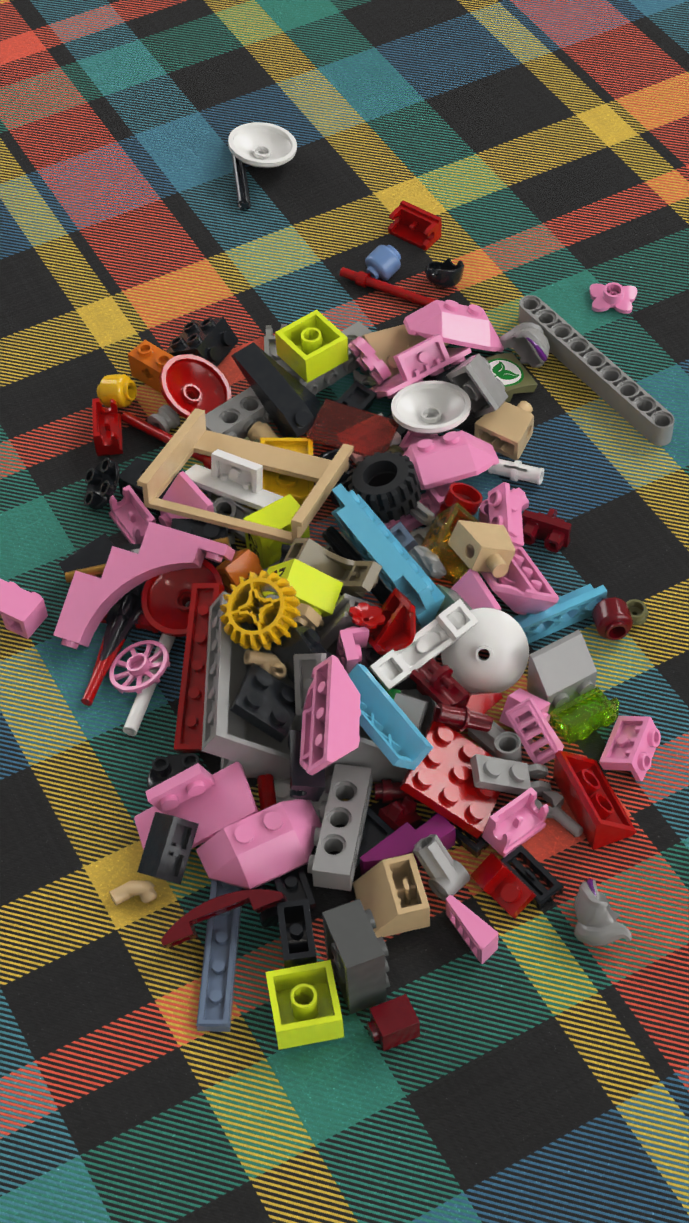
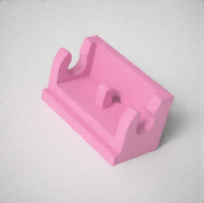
(130, 515)
(515, 823)

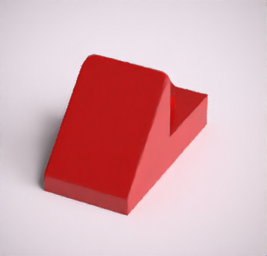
(503, 885)

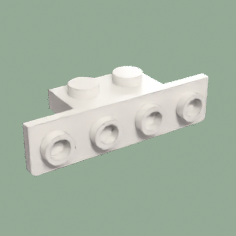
(234, 479)

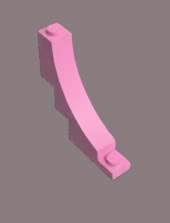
(160, 552)

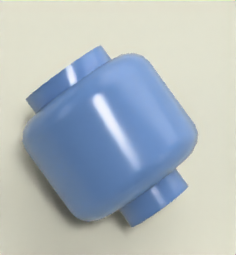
(383, 262)

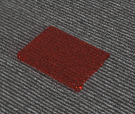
(352, 426)

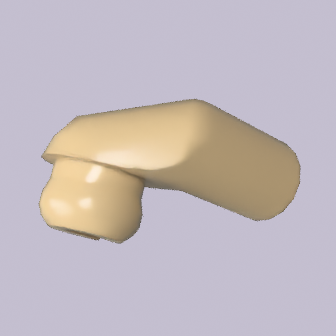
(133, 888)

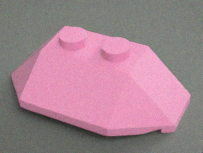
(456, 324)
(450, 458)
(523, 586)
(329, 717)
(262, 845)

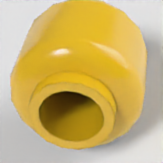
(117, 387)

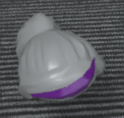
(528, 342)
(595, 918)

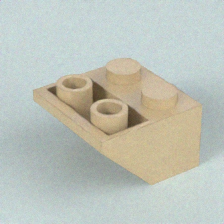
(394, 896)

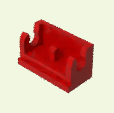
(415, 225)
(107, 428)

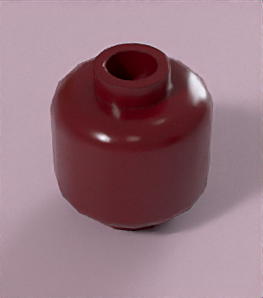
(612, 618)

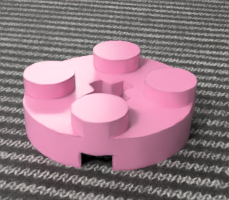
(368, 360)

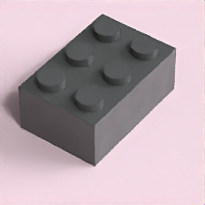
(356, 955)

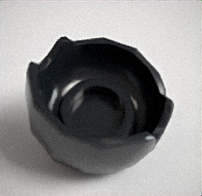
(444, 274)

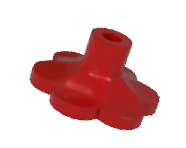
(367, 615)

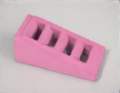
(543, 727)
(476, 933)

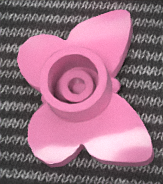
(612, 296)

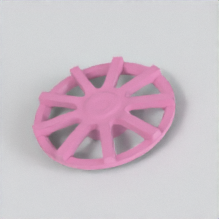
(139, 666)

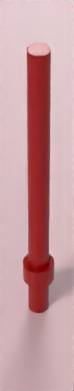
(364, 279)
(160, 435)

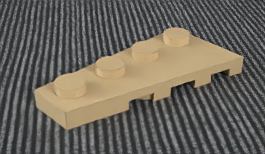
(390, 343)

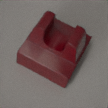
(399, 813)

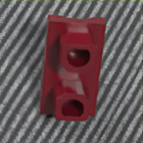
(546, 527)
(438, 684)

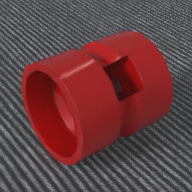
(463, 494)

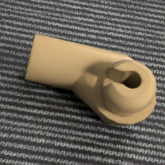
(266, 661)

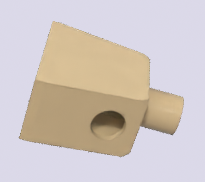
(507, 428)
(483, 546)

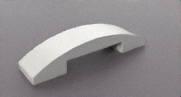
(427, 644)

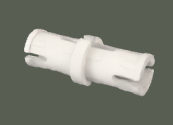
(518, 471)

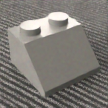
(480, 384)
(561, 671)

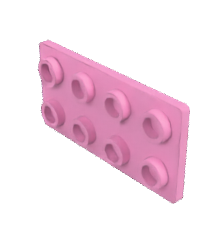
(418, 362)
(200, 798)

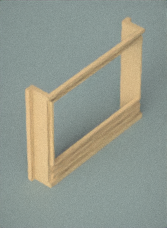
(195, 438)

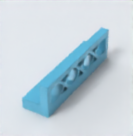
(567, 611)
(387, 723)

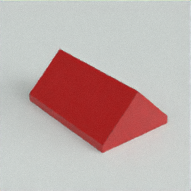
(591, 799)

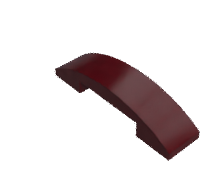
(184, 929)

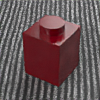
(393, 1022)

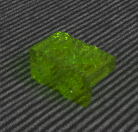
(584, 715)

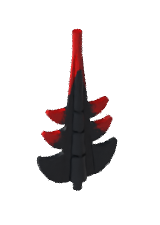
(120, 621)

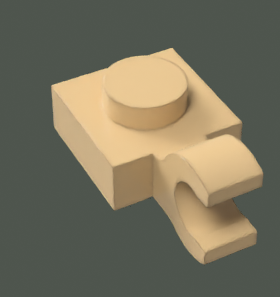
(308, 617)

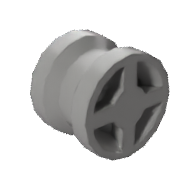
(165, 418)

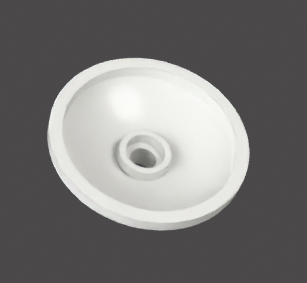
(262, 144)
(430, 407)
(507, 650)

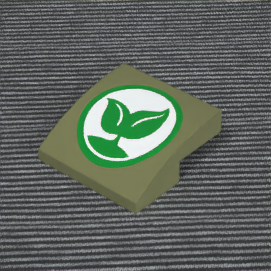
(511, 374)

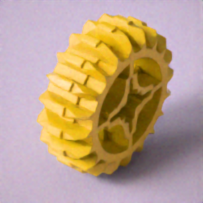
(246, 606)

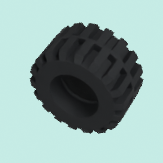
(386, 484)

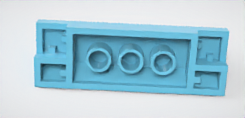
(378, 544)

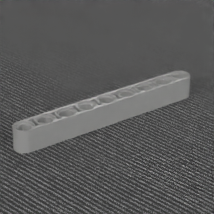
(600, 373)

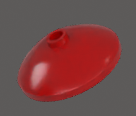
(193, 383)
(167, 594)

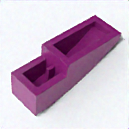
(403, 841)

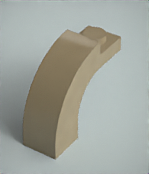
(356, 576)

